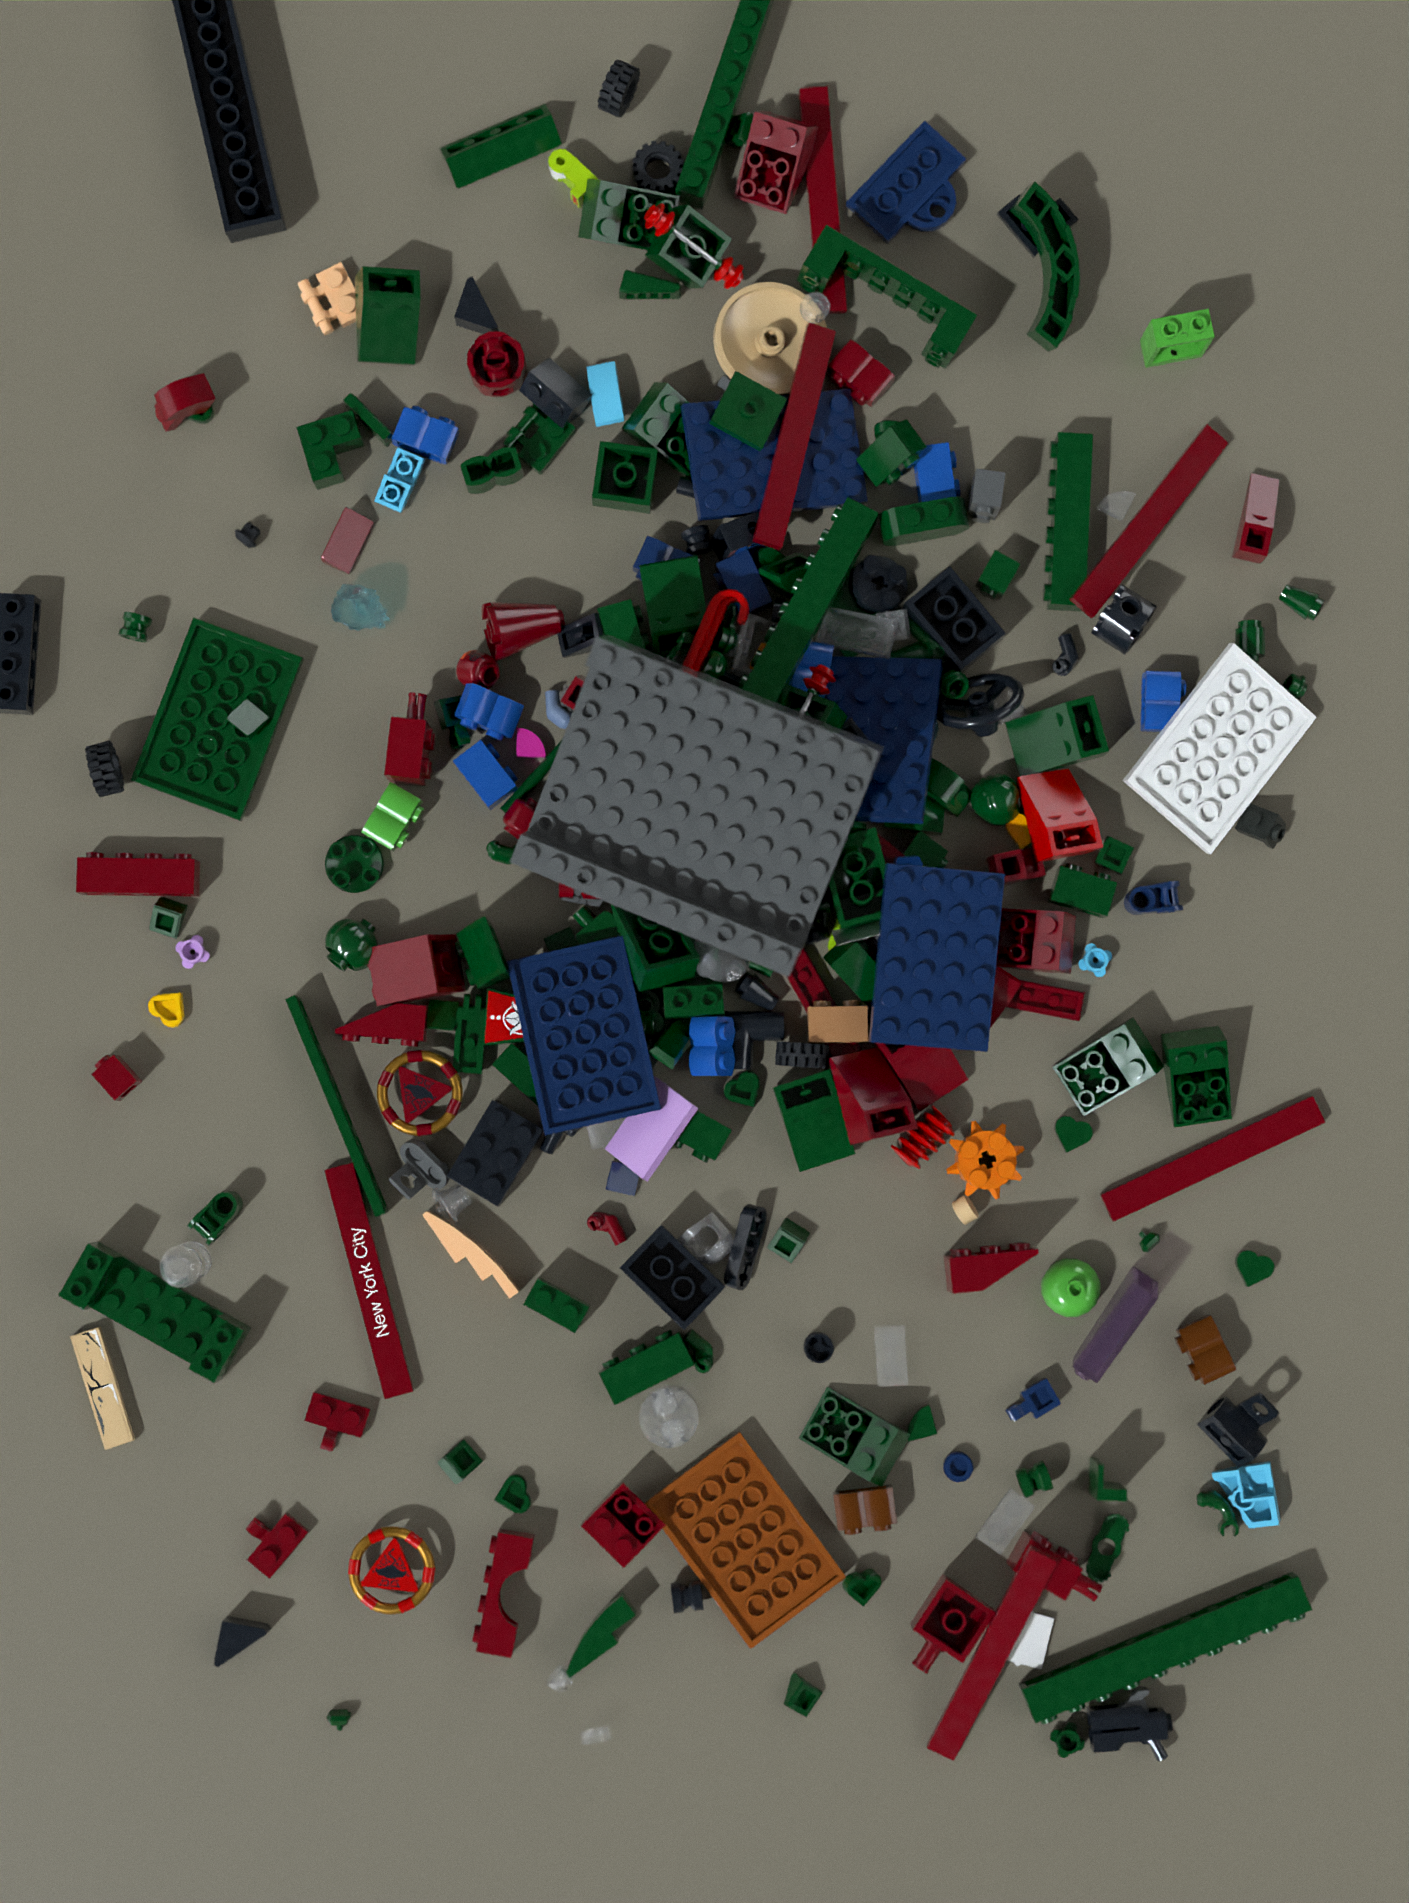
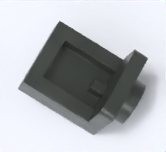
(1262, 825)

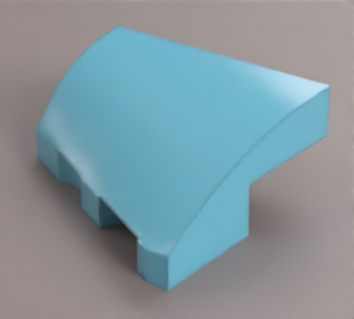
(1251, 1492)

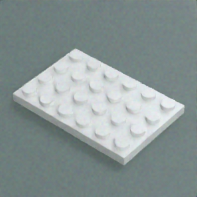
(1219, 748)

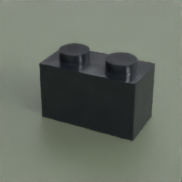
(555, 392)

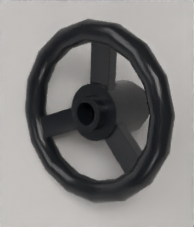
(980, 705)

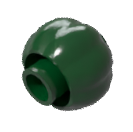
(350, 944)

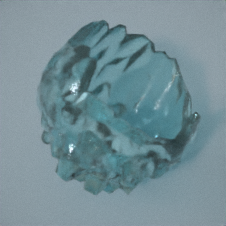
(358, 608)

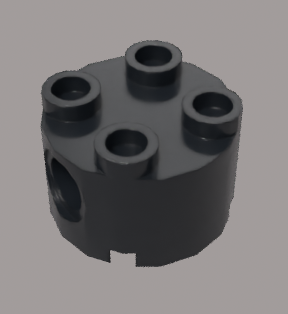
(1124, 619)

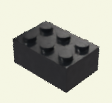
(954, 620)
(495, 1153)
(672, 1277)

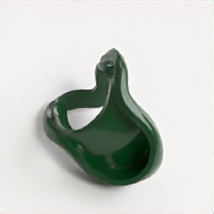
(715, 662)

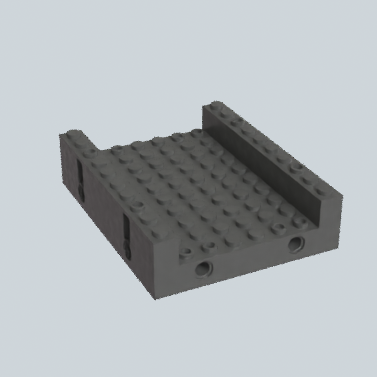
(697, 804)

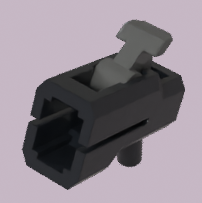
(1129, 1723)

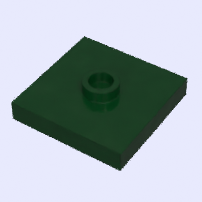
(747, 411)

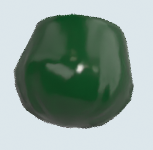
(996, 799)

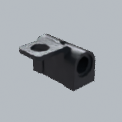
(1236, 1427)

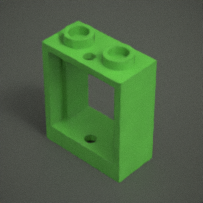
(1185, 333)

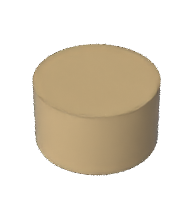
(965, 1209)

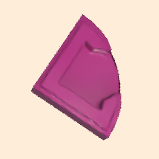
(529, 745)

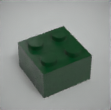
(625, 477)

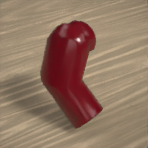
(607, 1223)

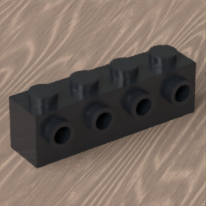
(18, 651)

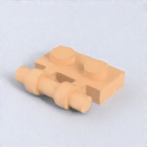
(339, 291)

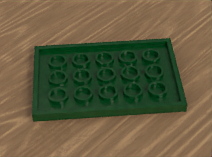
(191, 743)

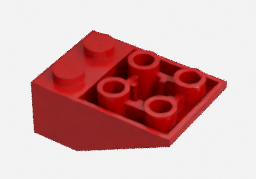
(1058, 816)

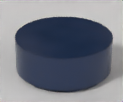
(958, 1466)

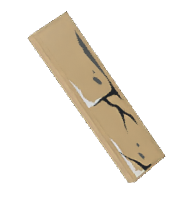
(102, 1388)

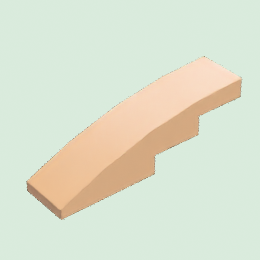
(461, 1245)

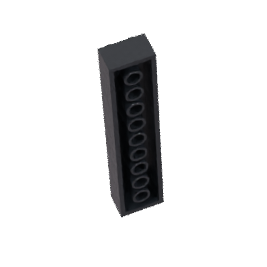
(229, 118)

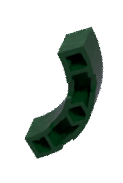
(1059, 264)

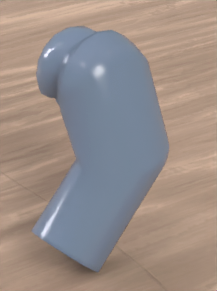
(554, 711)

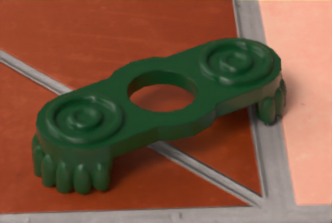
(1099, 1565)

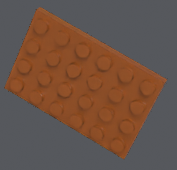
(745, 1540)

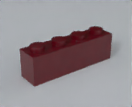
(138, 875)

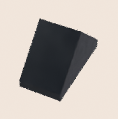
(473, 311)
(579, 635)
(236, 1636)

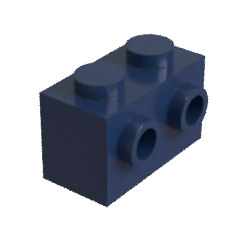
(742, 575)

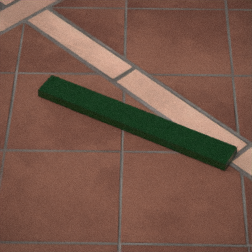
(337, 1105)

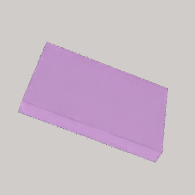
(648, 1137)

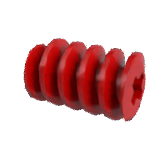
(924, 1138)

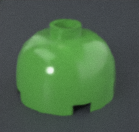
(1070, 1287)

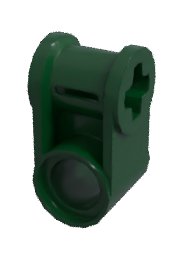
(212, 1220)

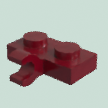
(336, 1416)
(275, 1543)

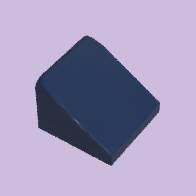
(622, 1179)

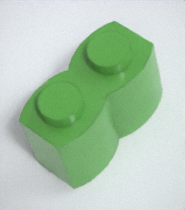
(393, 816)

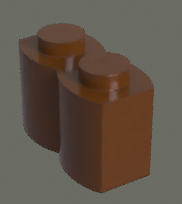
(1205, 1349)
(865, 1508)

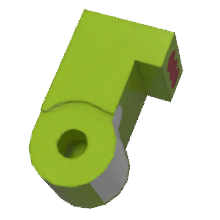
(568, 169)

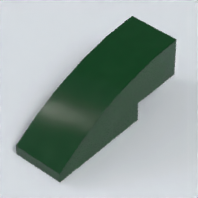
(601, 1634)

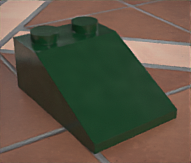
(858, 880)
(654, 951)
(483, 954)

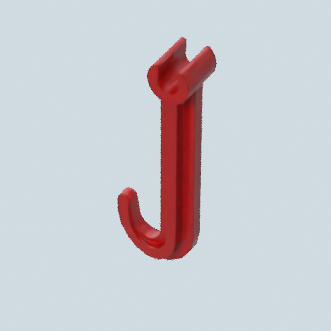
(711, 623)

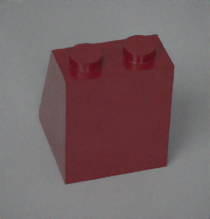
(416, 969)

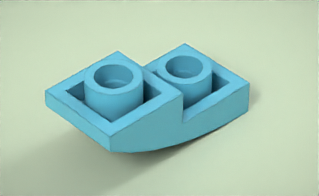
(605, 394)
(400, 479)

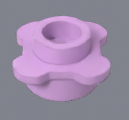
(200, 955)

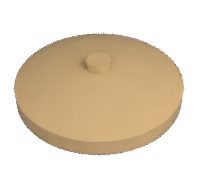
(762, 334)

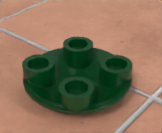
(354, 863)

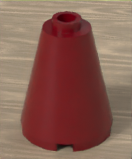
(519, 626)

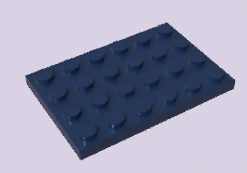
(733, 476)
(896, 708)
(936, 957)
(583, 1035)

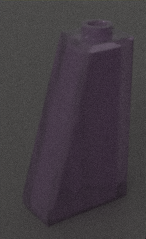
(1115, 1325)

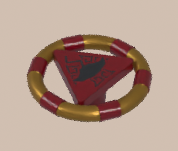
(419, 1093)

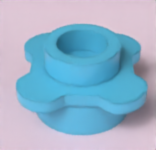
(1094, 952)

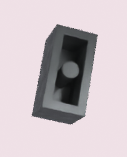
(985, 495)

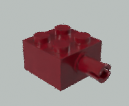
(410, 745)
(1067, 1572)
(949, 1622)

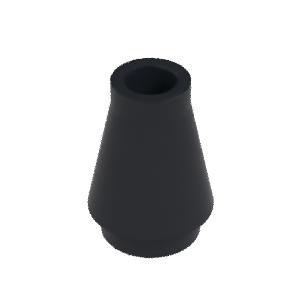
(756, 991)

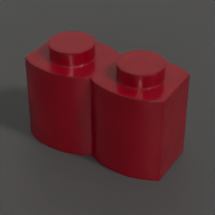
(860, 373)

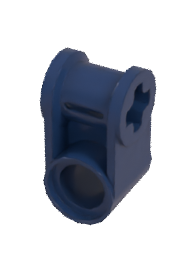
(1159, 898)

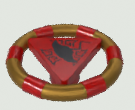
(391, 1570)

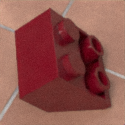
(622, 1524)

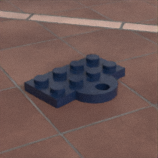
(909, 186)

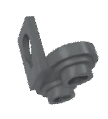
(422, 1166)

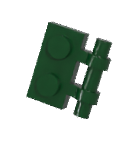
(544, 444)

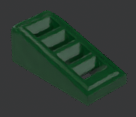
(643, 286)

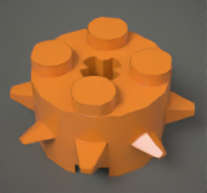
(978, 1175)

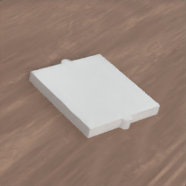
(1032, 1642)

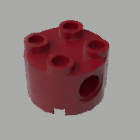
(496, 364)

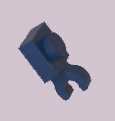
(1036, 1399)

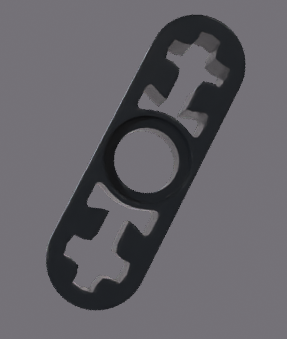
(745, 1247)

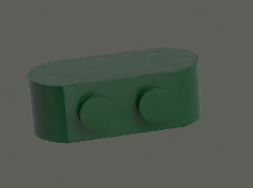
(923, 521)

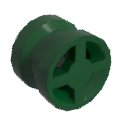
(135, 627)

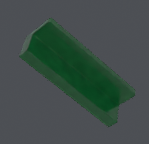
(501, 146)

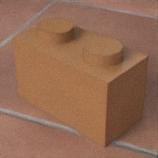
(837, 1023)

